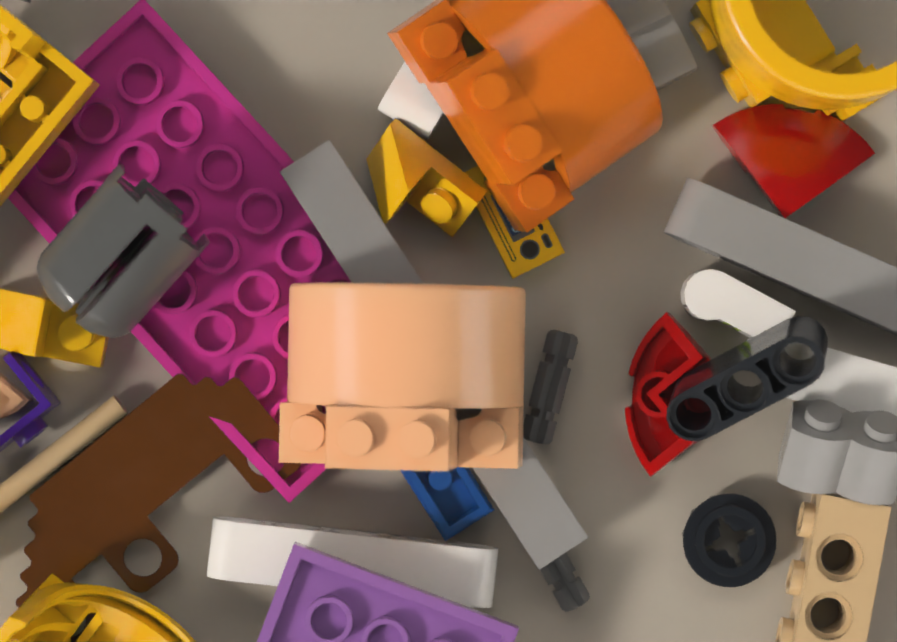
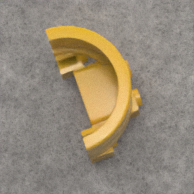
(786, 54)

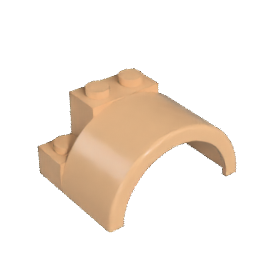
(396, 368)

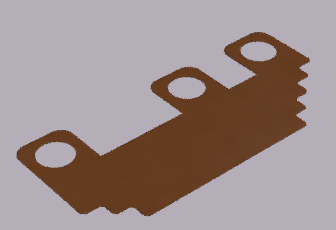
(131, 470)

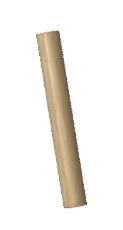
(61, 451)

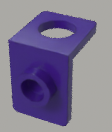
(32, 423)

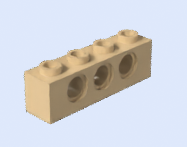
(852, 586)

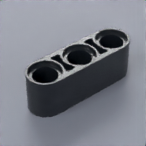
(734, 402)

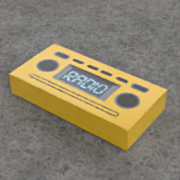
(517, 249)

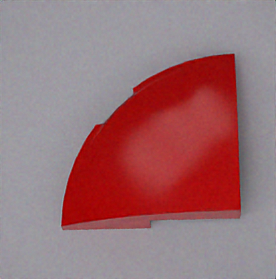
(792, 151)
(657, 365)

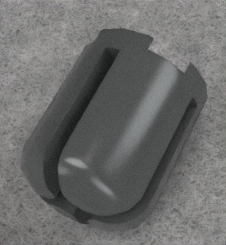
(98, 237)

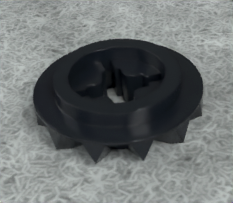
(755, 550)

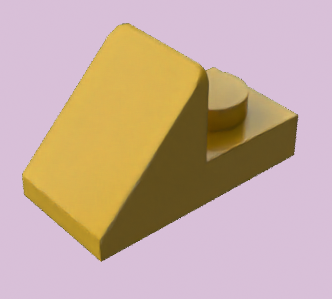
(413, 171)
(41, 329)

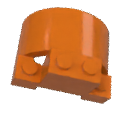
(547, 87)

